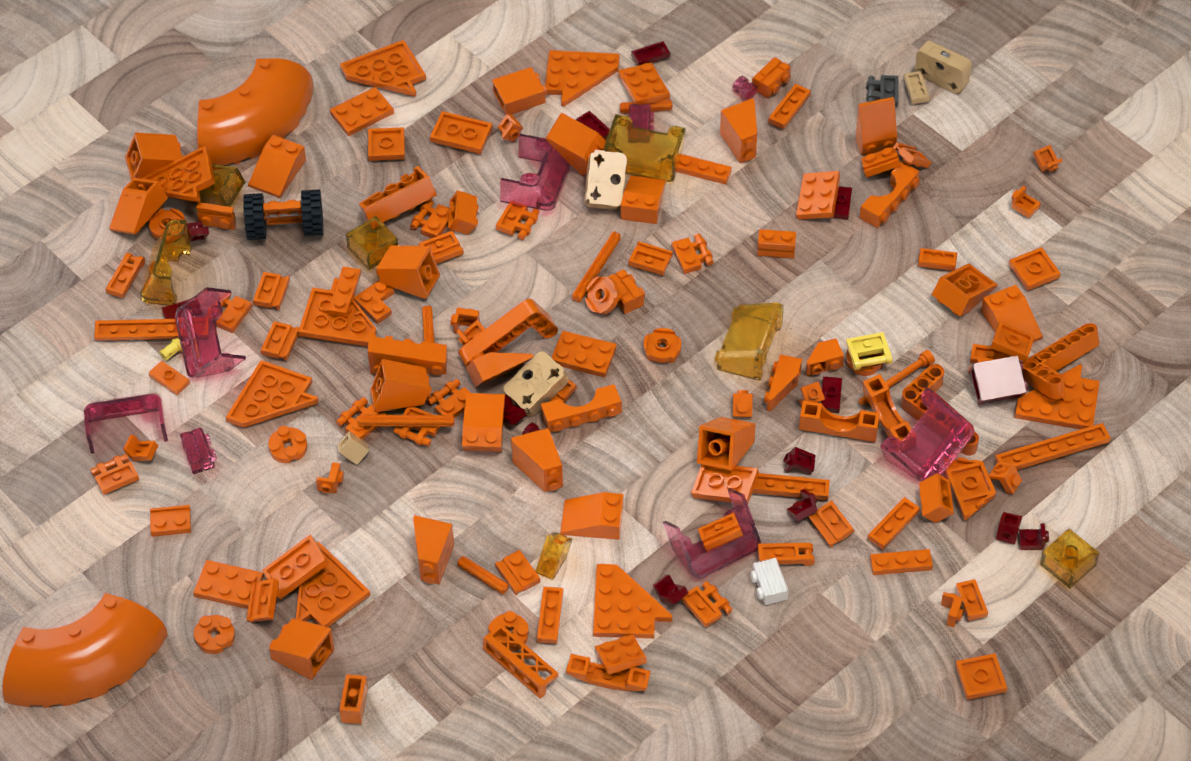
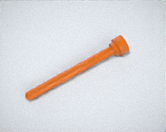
(925, 359)

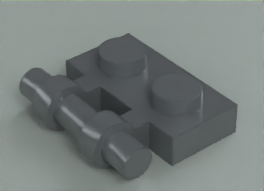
(888, 88)

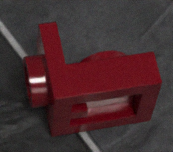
(197, 231)
(511, 412)
(799, 460)
(803, 508)
(1008, 528)
(1033, 538)
(668, 590)

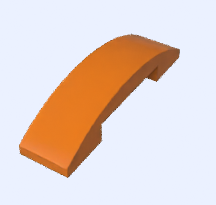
(594, 673)

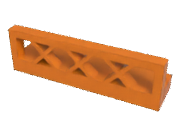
(511, 662)

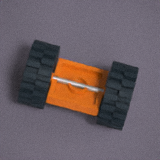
(259, 213)

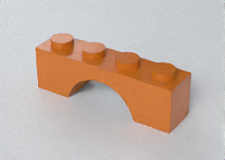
(878, 208)
(880, 400)
(561, 416)
(818, 419)

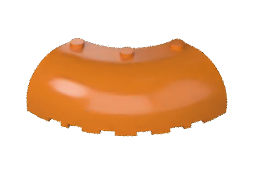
(247, 117)
(83, 656)

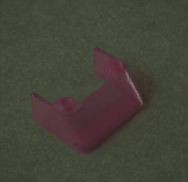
(541, 189)
(199, 335)
(123, 407)
(702, 562)

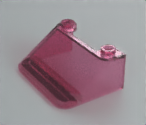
(932, 441)

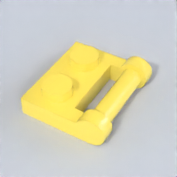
(868, 345)

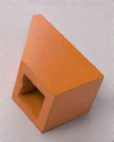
(825, 357)

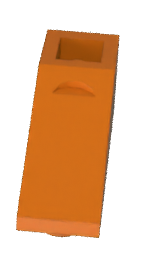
(785, 379)

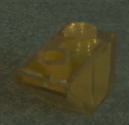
(553, 554)

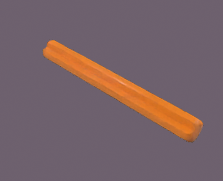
(596, 266)
(407, 420)

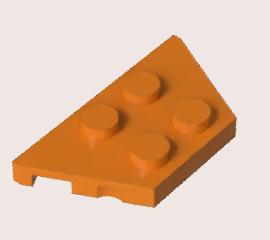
(970, 485)

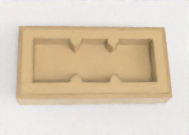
(916, 87)

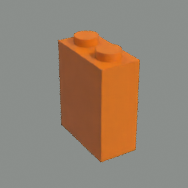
(519, 91)

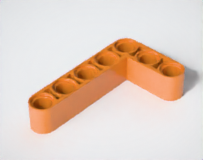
(509, 327)
(1042, 367)
(912, 404)

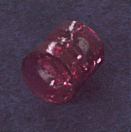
(744, 87)

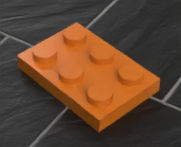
(644, 84)
(361, 111)
(461, 132)
(818, 195)
(584, 353)
(714, 482)
(296, 565)
(226, 583)

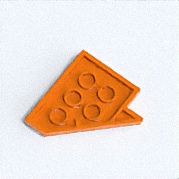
(386, 68)
(578, 72)
(186, 175)
(320, 325)
(270, 394)
(1072, 411)
(329, 593)
(624, 606)

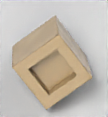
(353, 448)

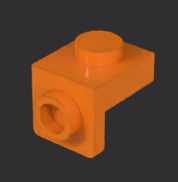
(510, 128)
(1047, 159)
(1024, 203)
(464, 317)
(471, 332)
(812, 393)
(742, 404)
(140, 450)
(1007, 475)
(331, 484)
(953, 602)

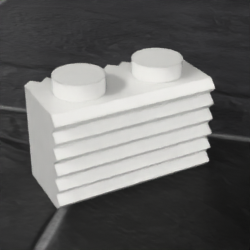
(770, 581)

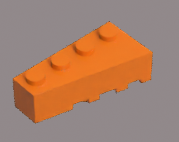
(399, 196)
(426, 354)

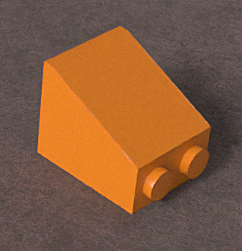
(740, 129)
(151, 152)
(409, 269)
(399, 386)
(724, 442)
(538, 459)
(433, 546)
(302, 647)

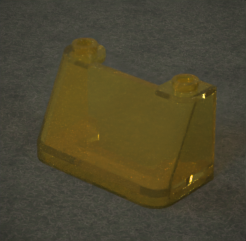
(647, 151)
(170, 245)
(749, 339)

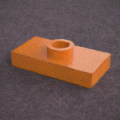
(937, 259)
(169, 377)

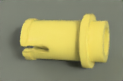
(171, 349)

